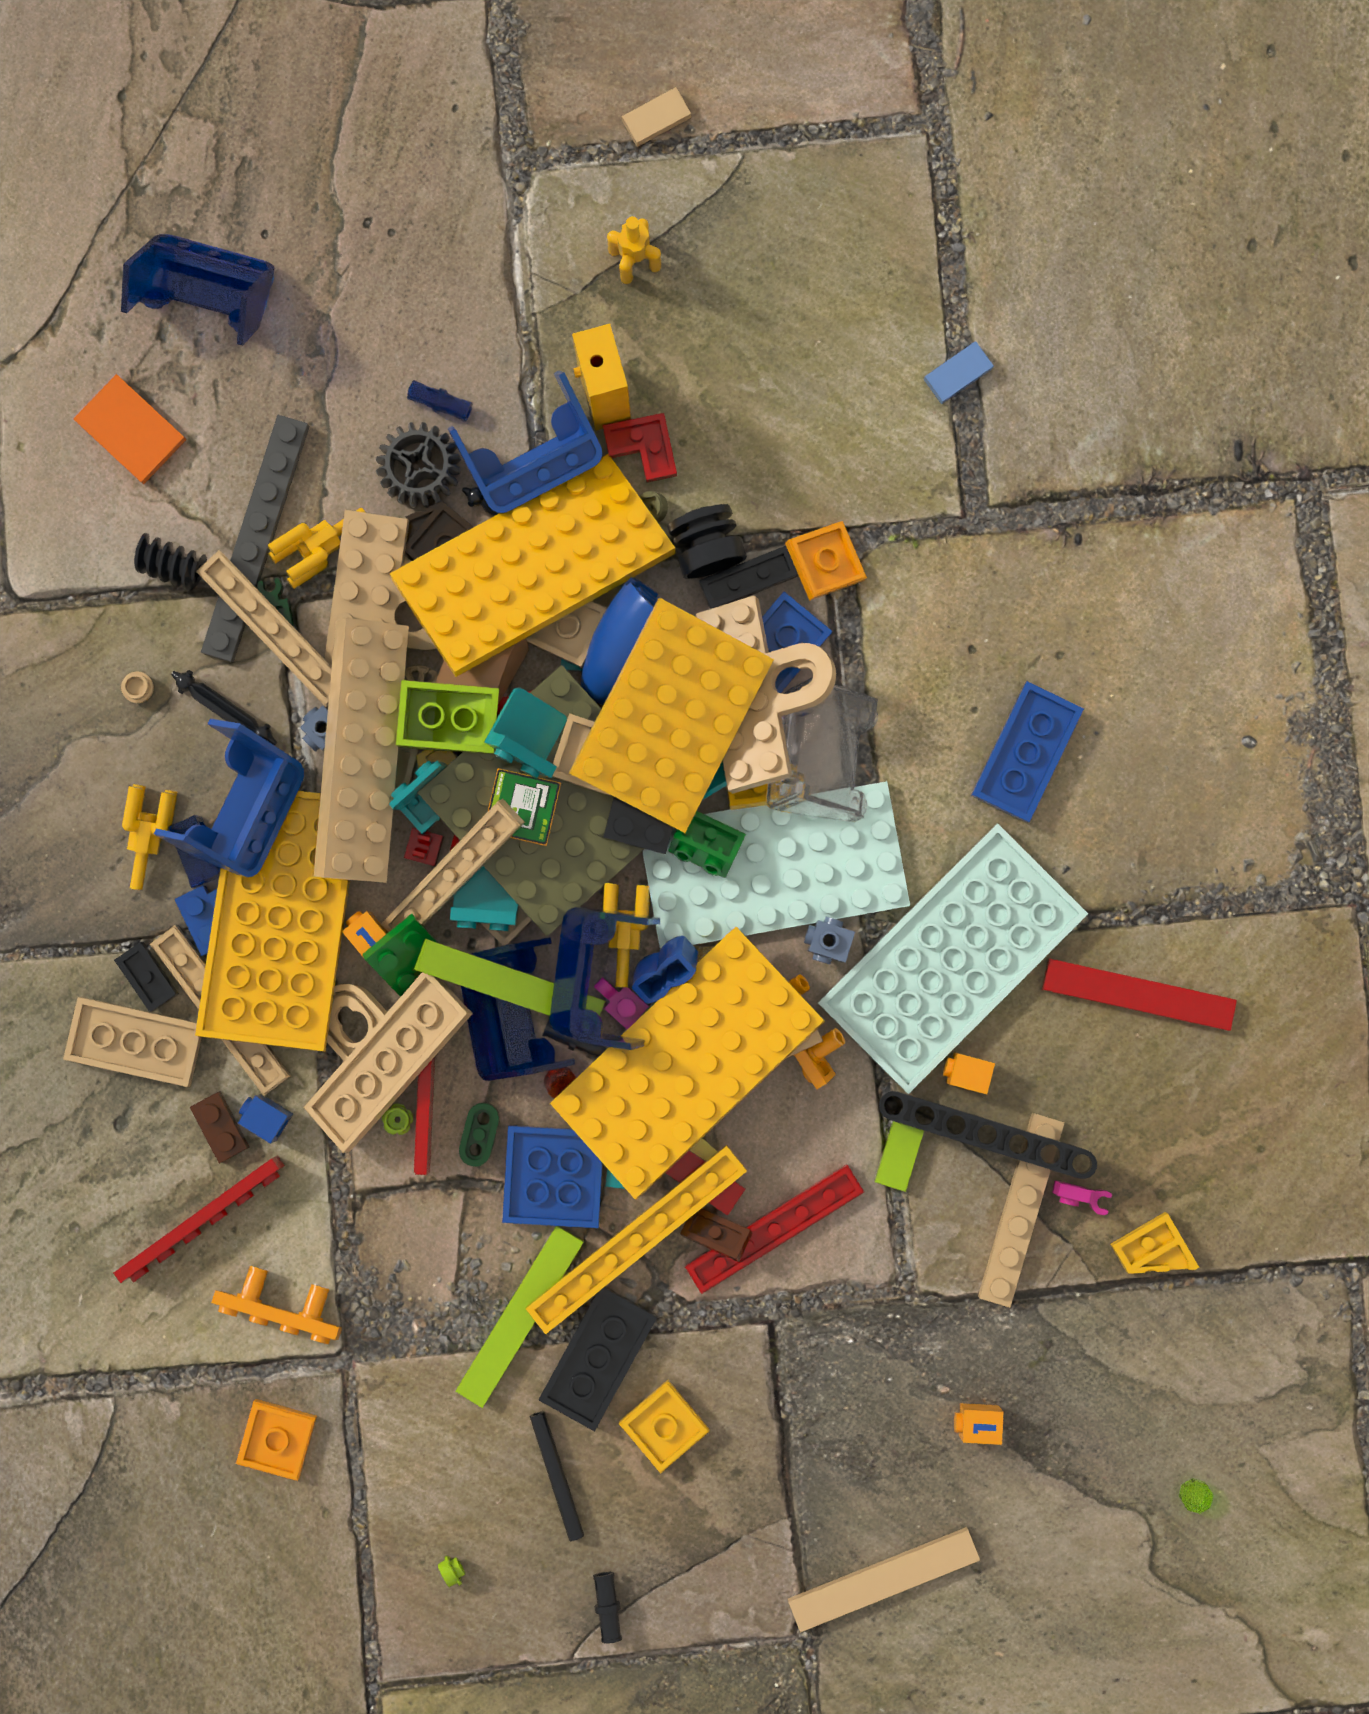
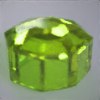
(1196, 1496)

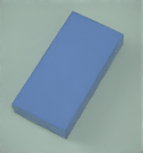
(958, 372)

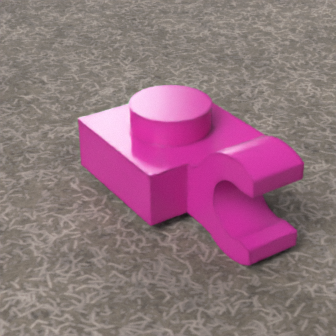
(623, 1004)
(1073, 1194)

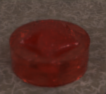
(557, 1080)

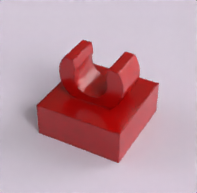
(423, 847)

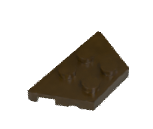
(433, 528)

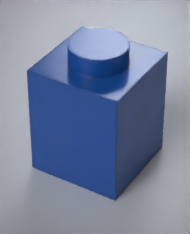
(264, 1117)

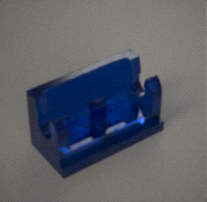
(197, 870)

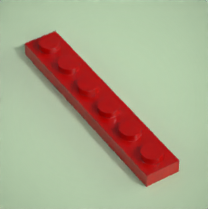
(190, 1229)

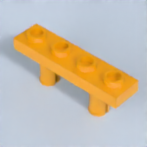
(813, 1060)
(249, 1303)

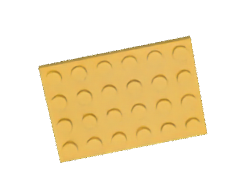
(671, 715)

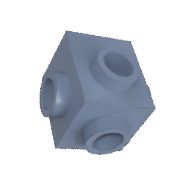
(313, 721)
(841, 943)

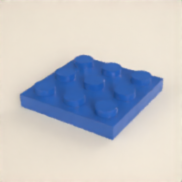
(551, 1178)

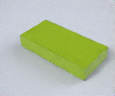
(899, 1156)

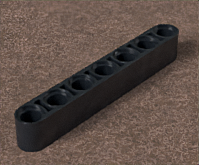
(1003, 1135)

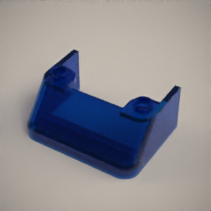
(199, 276)
(579, 932)
(504, 1031)

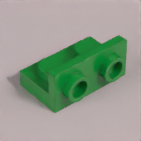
(708, 844)

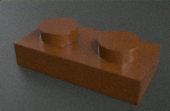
(219, 1127)
(717, 1234)

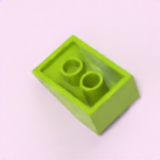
(446, 716)

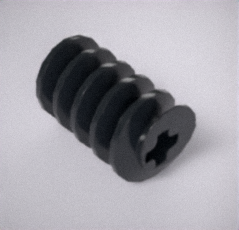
(167, 564)

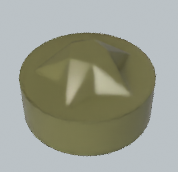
(656, 504)

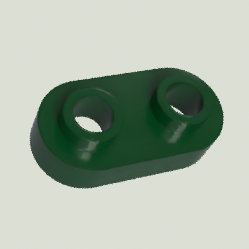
(479, 1133)

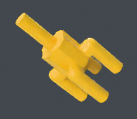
(633, 246)
(313, 545)
(143, 826)
(627, 934)

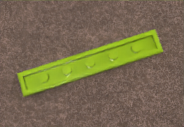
(491, 978)
(515, 1320)

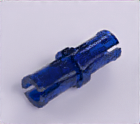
(439, 400)

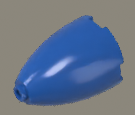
(616, 638)

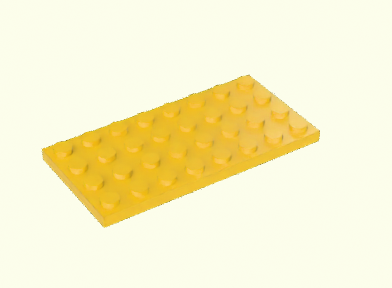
(532, 565)
(276, 944)
(698, 1061)

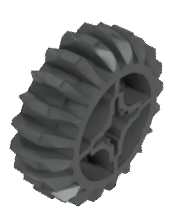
(423, 452)

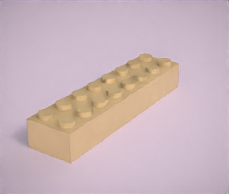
(360, 750)

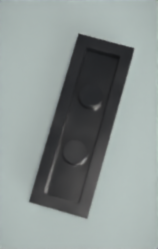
(748, 578)

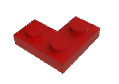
(644, 436)

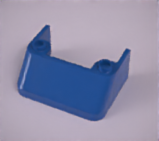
(541, 468)
(252, 809)

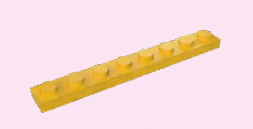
(636, 1239)

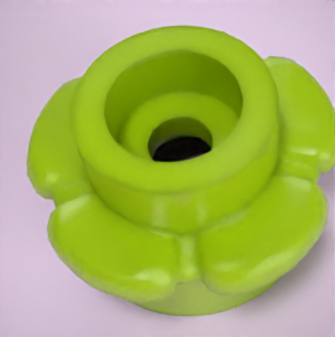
(393, 1127)
(451, 1571)

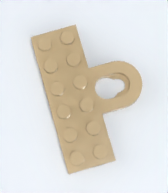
(363, 585)
(759, 747)
(387, 1058)

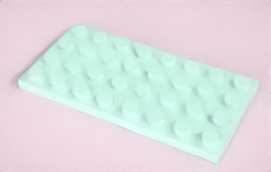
(784, 874)
(952, 958)

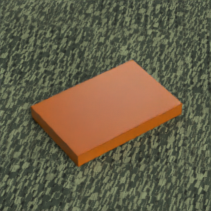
(130, 429)

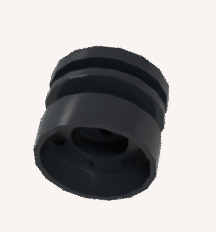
(704, 534)

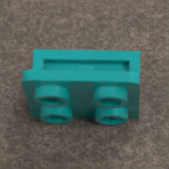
(527, 733)
(410, 801)
(484, 902)

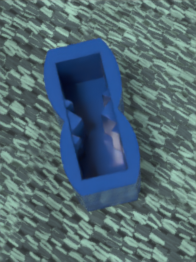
(665, 969)

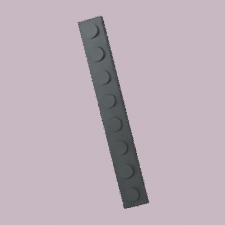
(258, 529)

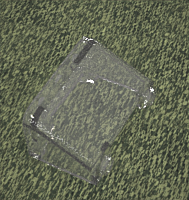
(824, 756)

